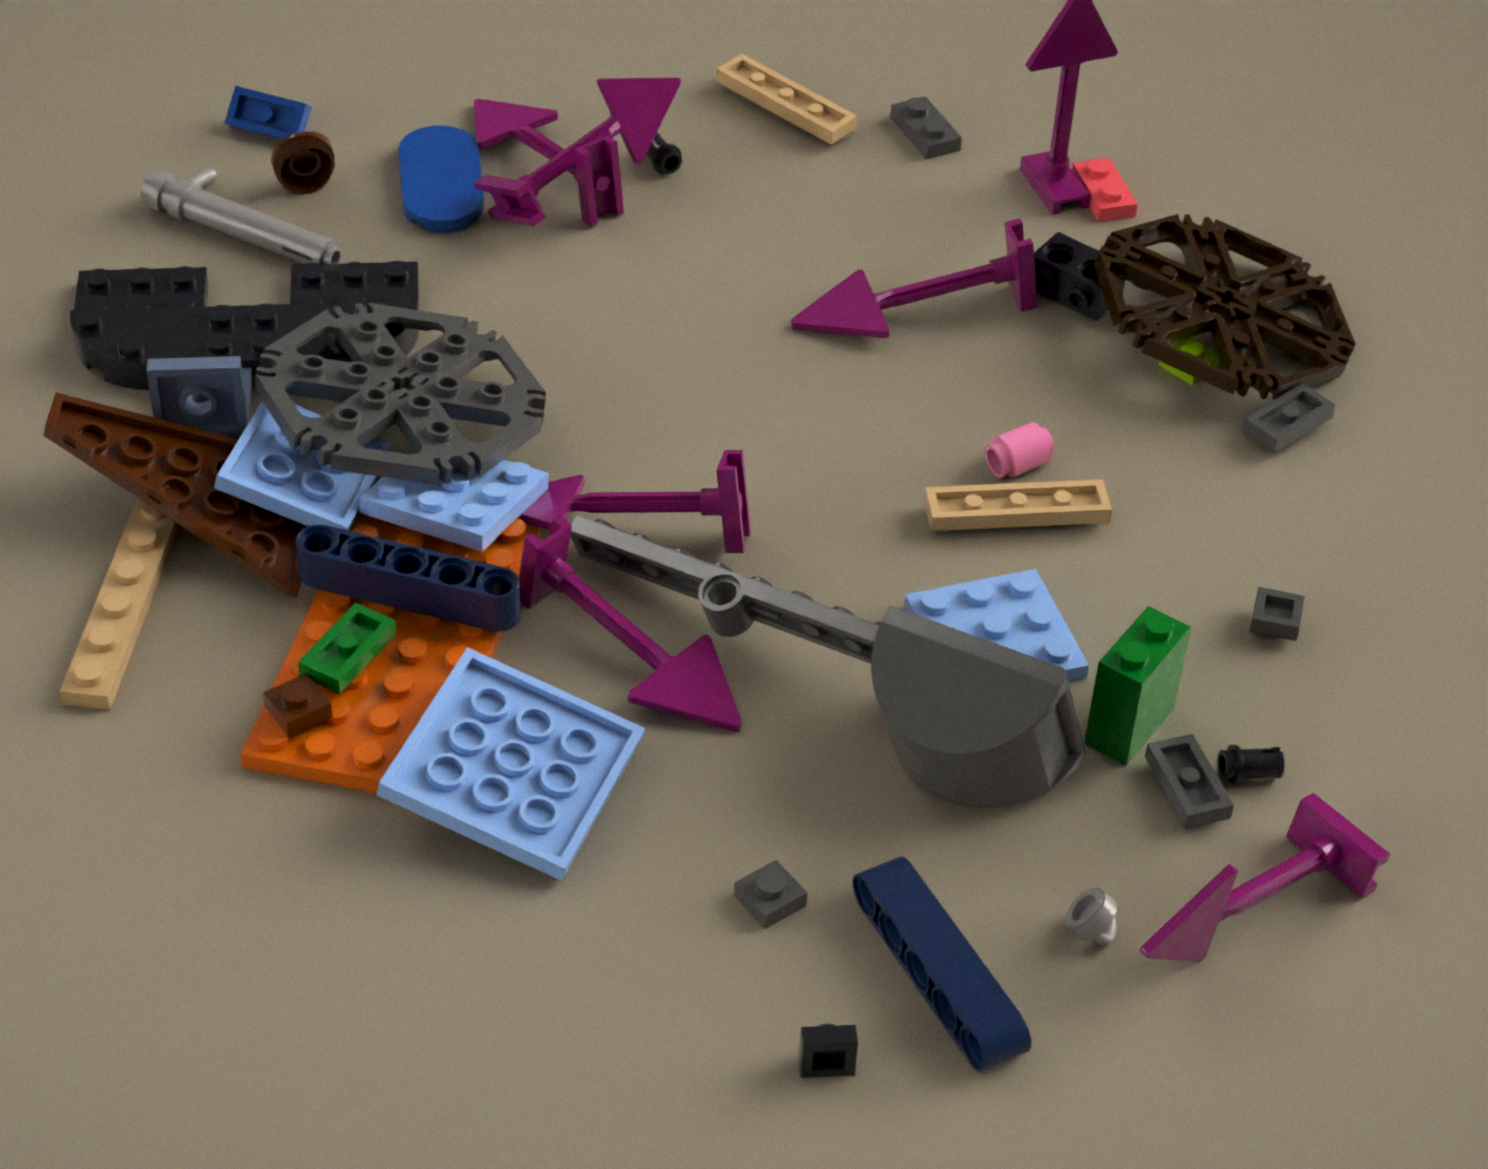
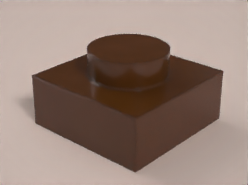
(297, 704)

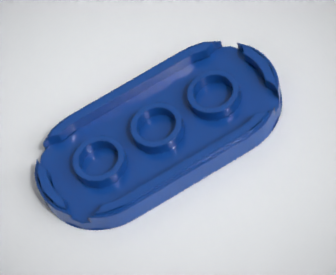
(438, 178)

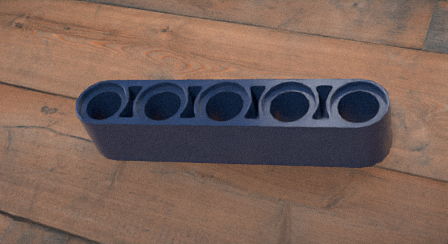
(408, 577)
(942, 964)

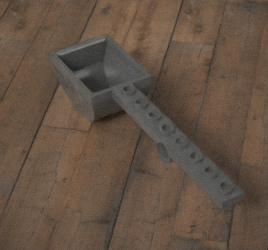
(958, 708)

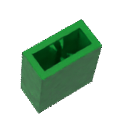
(1136, 685)

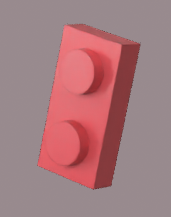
(1108, 192)

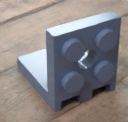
(202, 393)

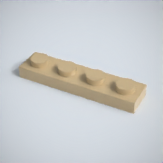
(786, 99)
(1017, 505)

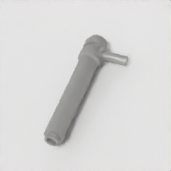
(187, 201)

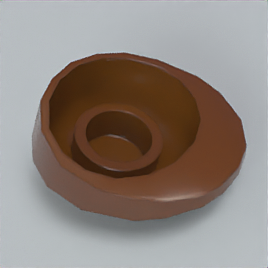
(303, 162)

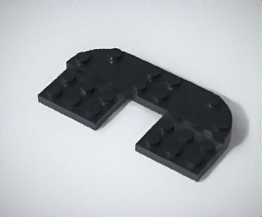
(163, 313)

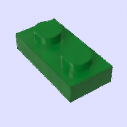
(347, 647)

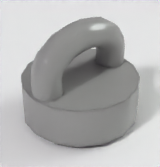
(1093, 917)

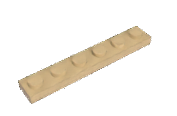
(119, 609)

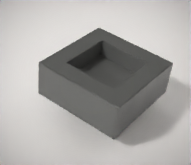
(1277, 613)
(770, 894)

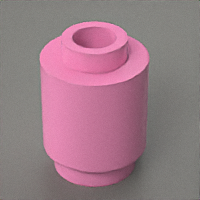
(1019, 450)

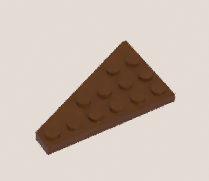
(176, 474)

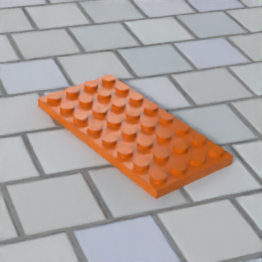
(392, 691)

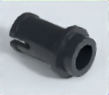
(665, 157)
(1250, 763)

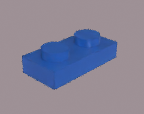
(266, 113)

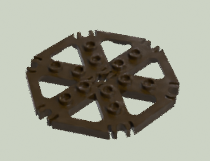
(1233, 308)

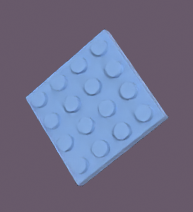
(512, 763)

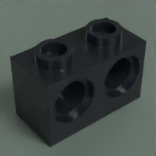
(1069, 277)

